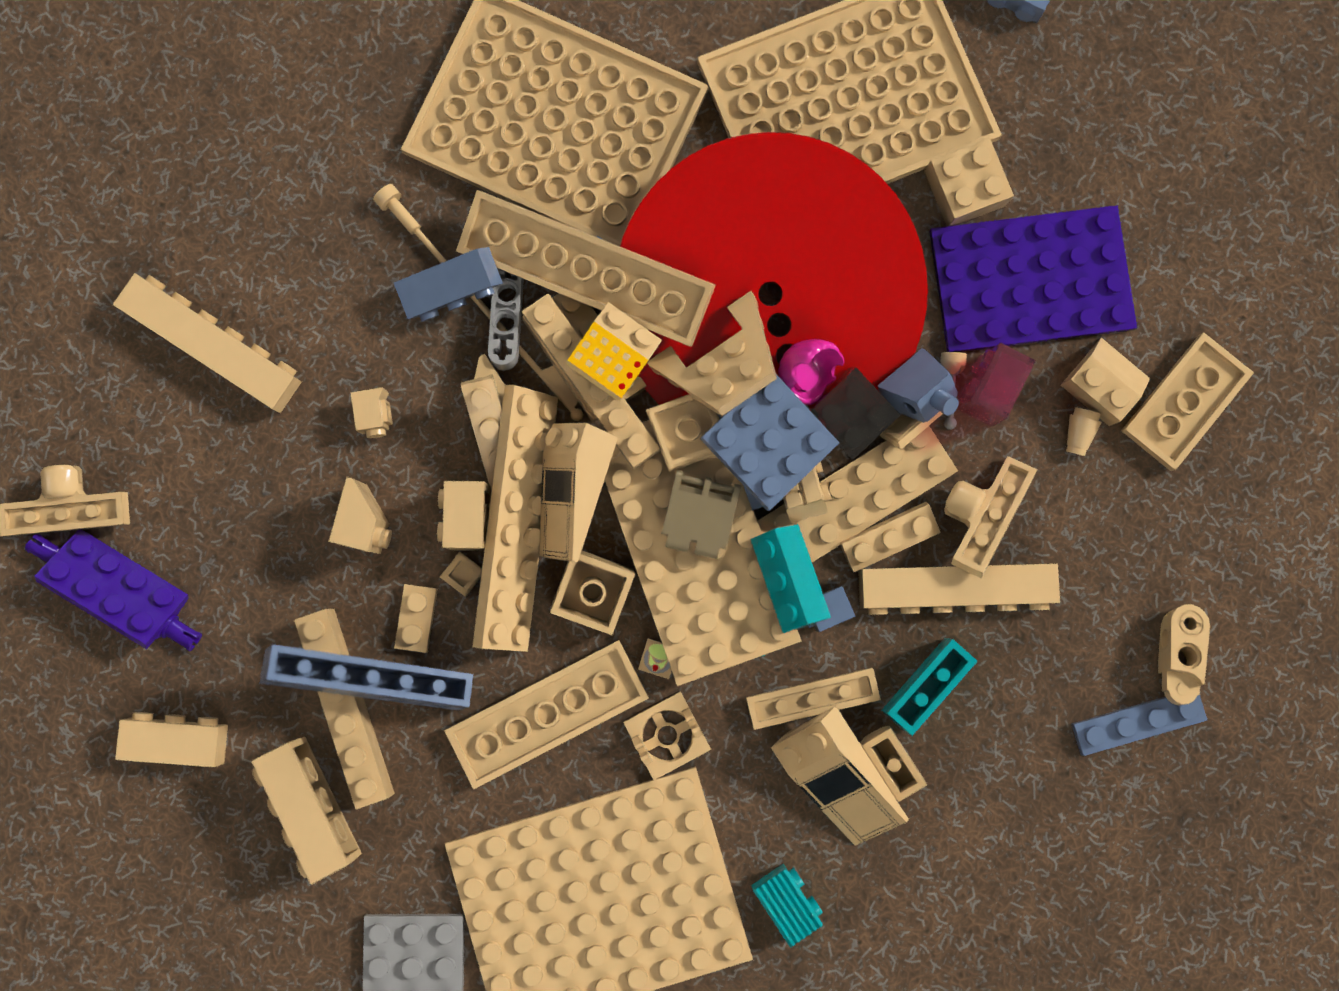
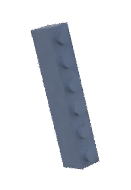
(365, 678)

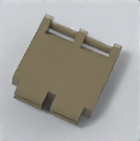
(700, 515)

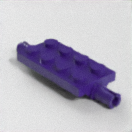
(113, 589)

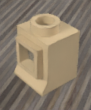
(371, 412)

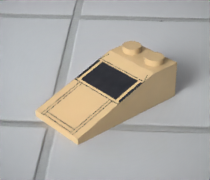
(572, 480)
(839, 776)

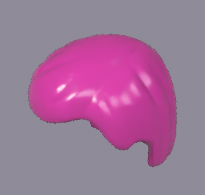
(810, 368)

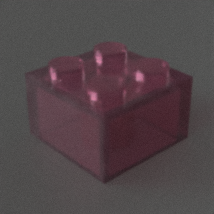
(996, 384)

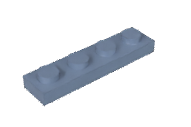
(1135, 724)

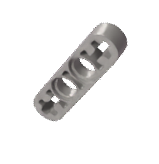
(502, 309)

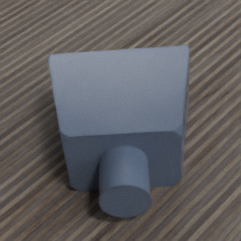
(921, 388)

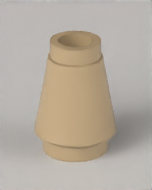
(1082, 430)

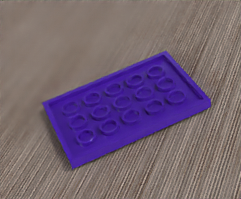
(1033, 279)

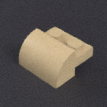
(893, 763)

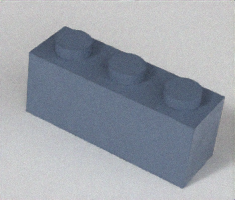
(449, 284)

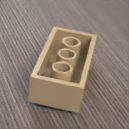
(306, 809)

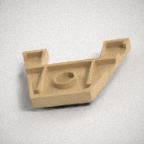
(731, 369)

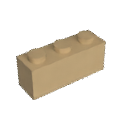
(171, 740)

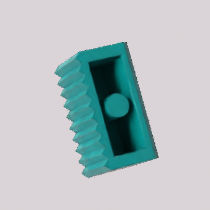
(787, 905)

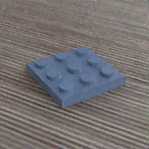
(770, 442)

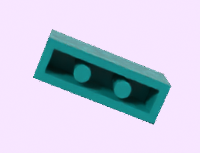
(790, 578)
(929, 685)

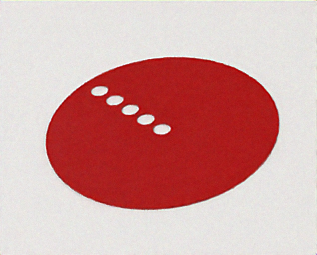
(796, 218)

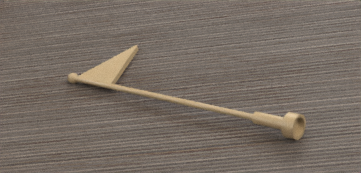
(388, 198)

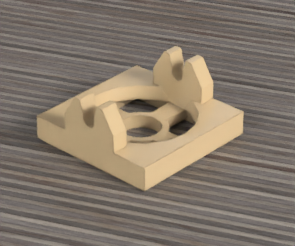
(660, 767)

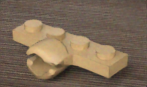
(63, 506)
(987, 513)

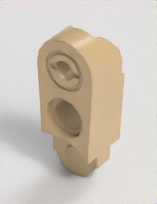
(1180, 681)

